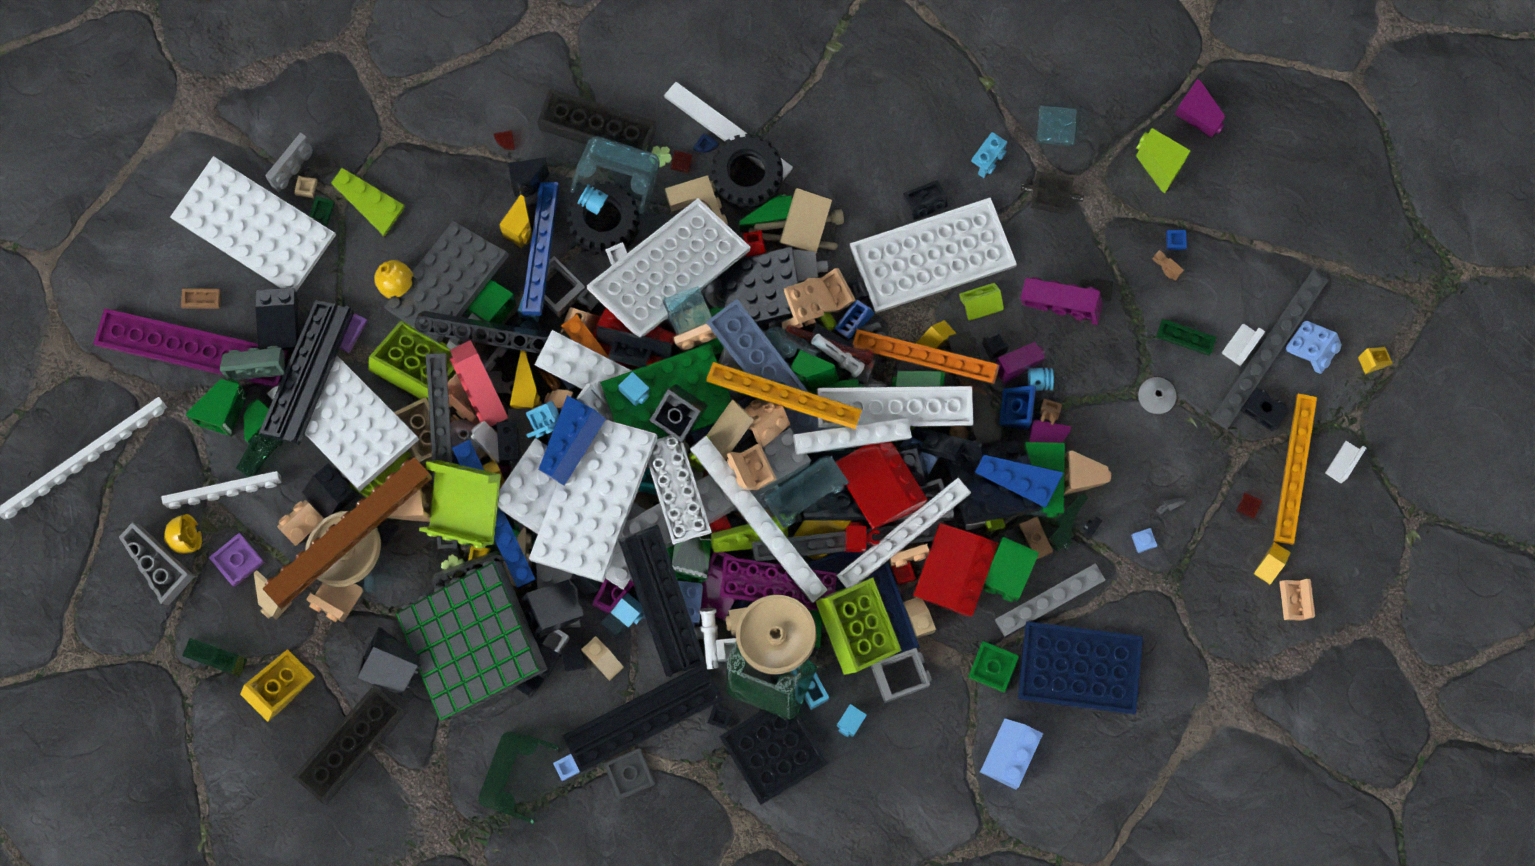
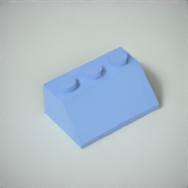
(1011, 753)

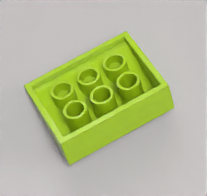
(403, 359)
(858, 626)

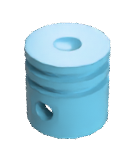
(592, 199)
(1041, 378)

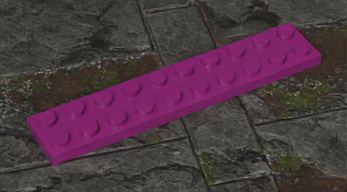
(171, 343)

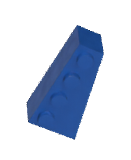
(570, 439)
(1026, 480)

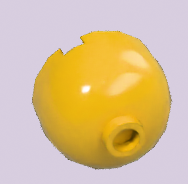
(393, 278)
(182, 535)

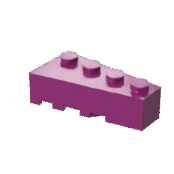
(1062, 299)
(610, 595)

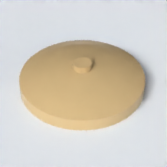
(355, 563)
(776, 634)

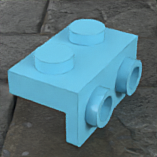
(989, 153)
(543, 419)

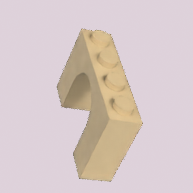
(687, 192)

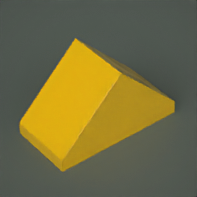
(936, 335)
(1374, 359)
(1272, 563)

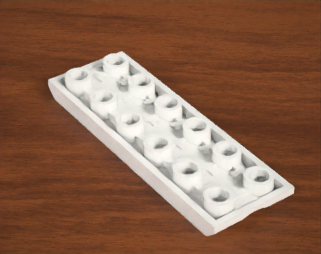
(677, 490)

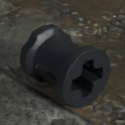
(854, 284)

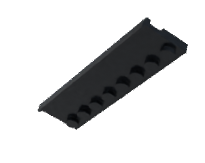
(307, 372)
(661, 600)
(642, 718)

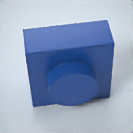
(1176, 239)

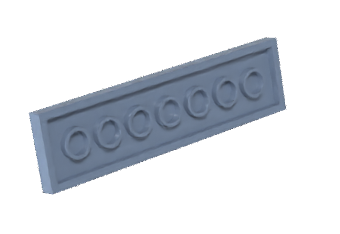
(758, 357)

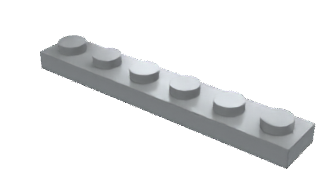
(1050, 600)

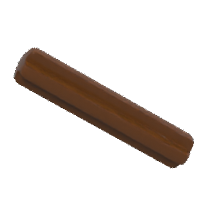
(549, 378)

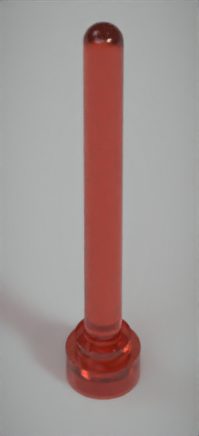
(864, 355)

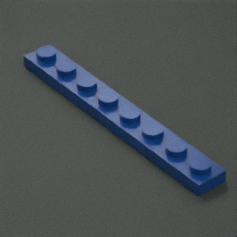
(540, 248)
(503, 535)

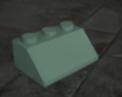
(253, 363)

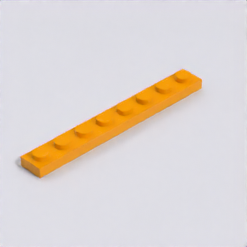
(784, 395)
(1295, 469)

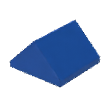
(1017, 407)

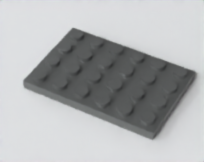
(448, 277)

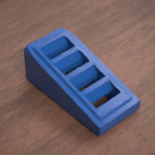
(849, 316)

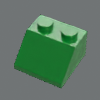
(813, 371)

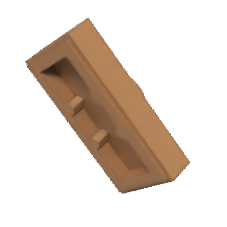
(201, 298)
(1036, 537)

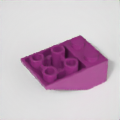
(711, 587)

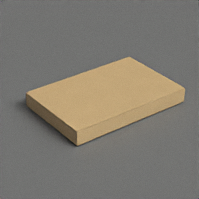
(805, 220)
(730, 428)

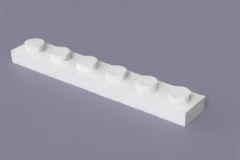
(848, 437)
(229, 488)

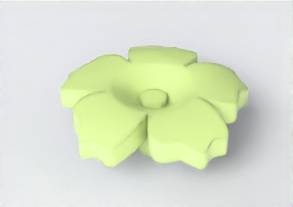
(662, 154)
(453, 561)

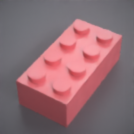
(477, 384)

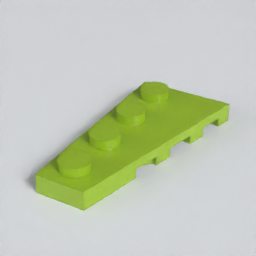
(369, 201)
(738, 538)

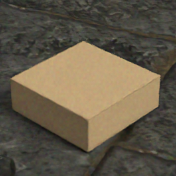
(305, 186)

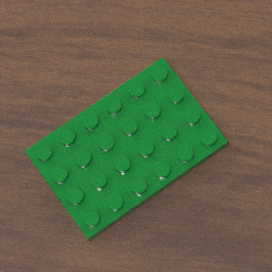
(686, 370)

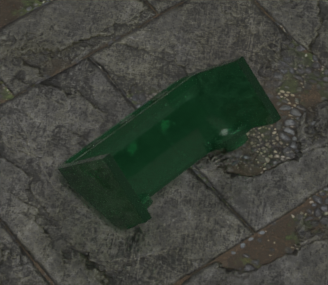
(779, 699)
(492, 791)

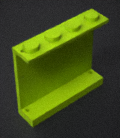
(463, 504)

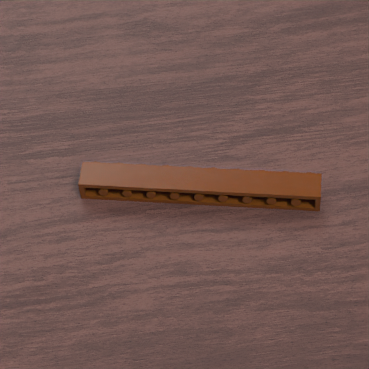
(347, 532)

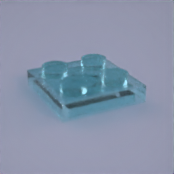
(1056, 125)
(687, 310)

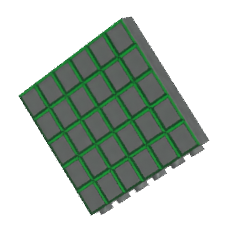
(471, 640)

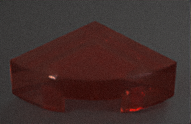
(505, 140)

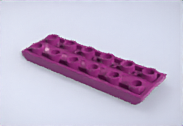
(755, 580)

